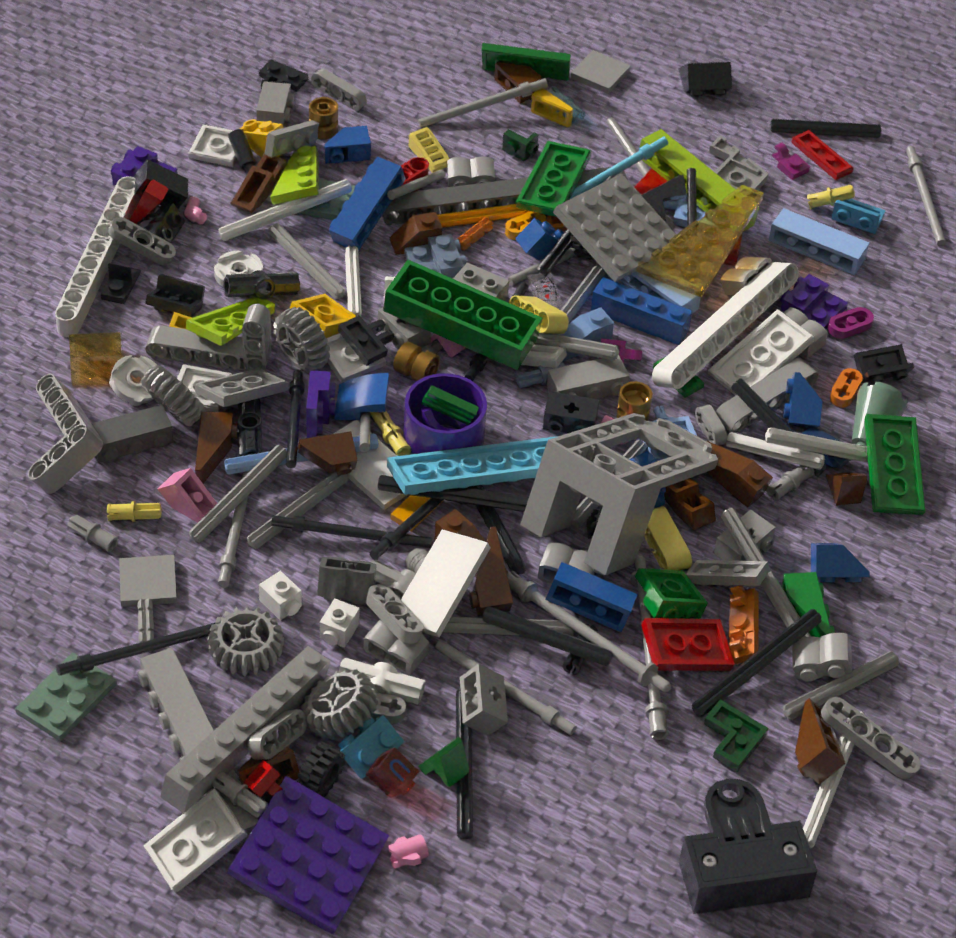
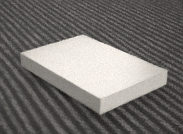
(195, 840)

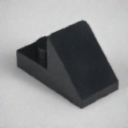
(119, 283)

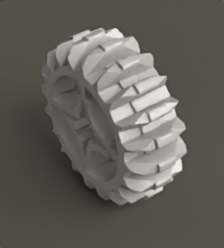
(301, 339)
(173, 395)
(247, 648)
(340, 703)

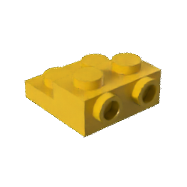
(326, 312)

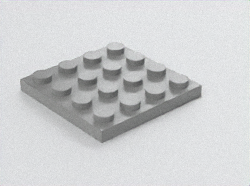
(615, 226)

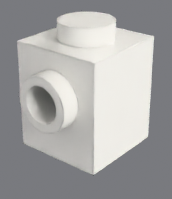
(280, 595)
(339, 623)

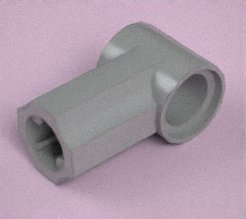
(392, 578)

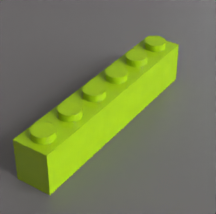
(675, 160)

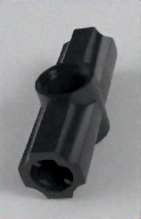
(247, 284)
(250, 427)

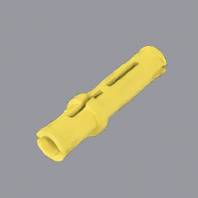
(391, 433)

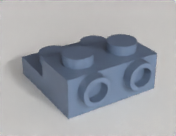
(439, 255)

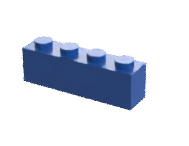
(366, 204)
(642, 311)

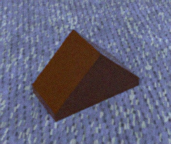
(847, 487)

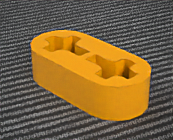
(516, 225)

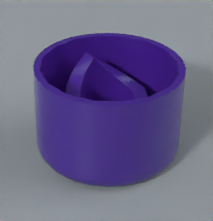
(423, 424)

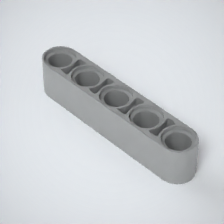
(772, 389)

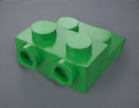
(670, 594)

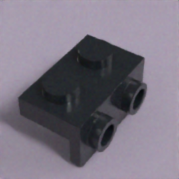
(163, 221)
(176, 296)
(883, 363)

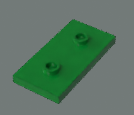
(546, 63)
(553, 178)
(894, 464)

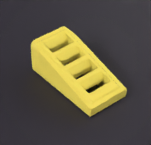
(423, 138)

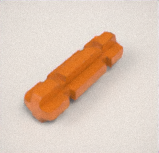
(475, 233)

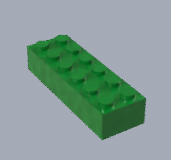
(462, 314)

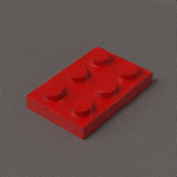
(687, 644)

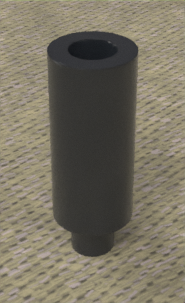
(242, 149)

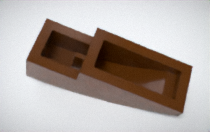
(259, 183)
(689, 504)

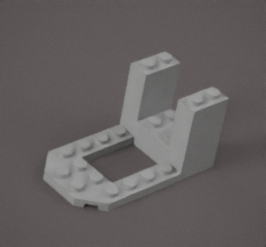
(628, 492)

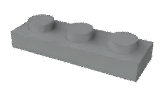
(291, 138)
(728, 572)

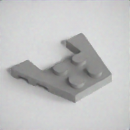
(736, 168)

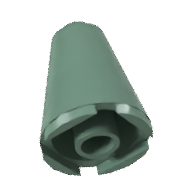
(879, 400)

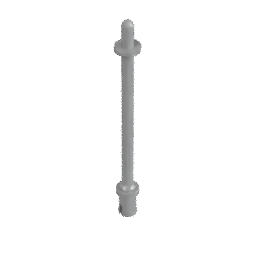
(529, 592)
(656, 710)

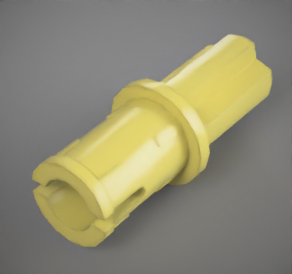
(830, 196)
(134, 511)

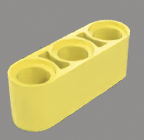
(553, 319)
(667, 541)

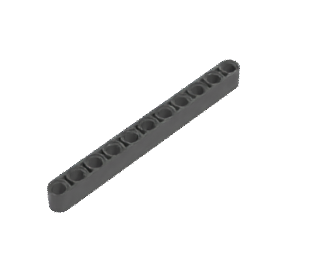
(463, 198)

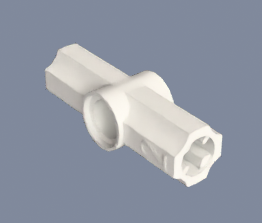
(388, 680)

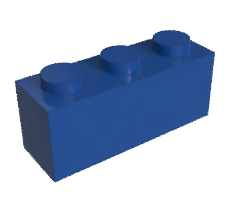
(591, 597)

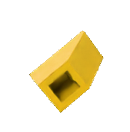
(257, 132)

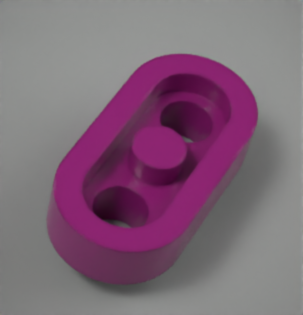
(850, 322)

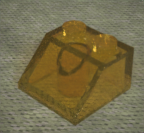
(94, 357)

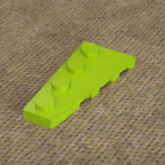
(299, 177)
(225, 323)

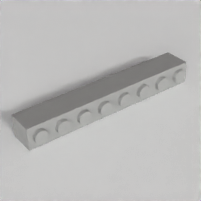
(182, 715)
(229, 741)

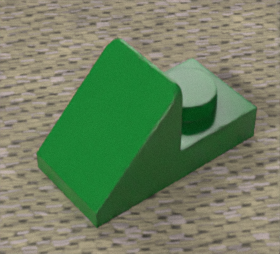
(448, 762)

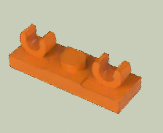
(743, 623)

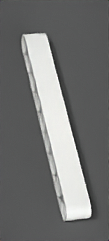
(94, 261)
(724, 325)

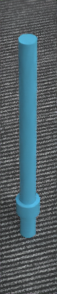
(645, 152)

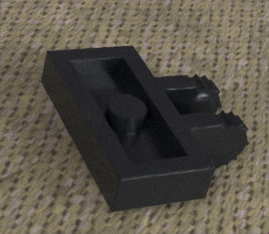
(280, 73)
(363, 338)

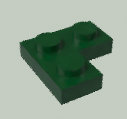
(740, 733)

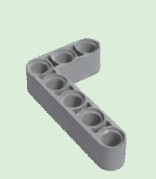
(240, 353)
(77, 446)

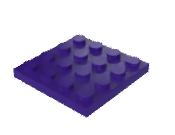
(308, 855)

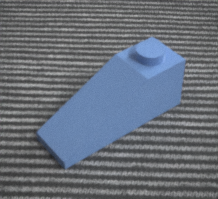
(590, 327)

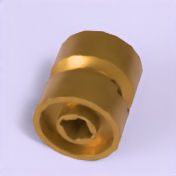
(325, 112)
(415, 362)
(634, 398)

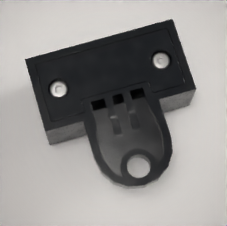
(744, 854)

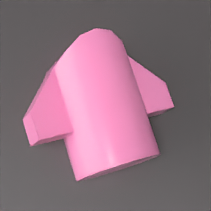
(408, 851)

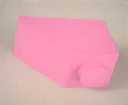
(187, 494)

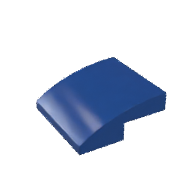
(360, 395)

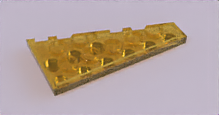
(702, 247)

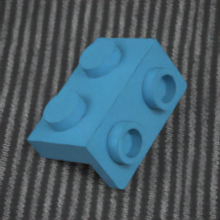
(858, 215)
(366, 746)

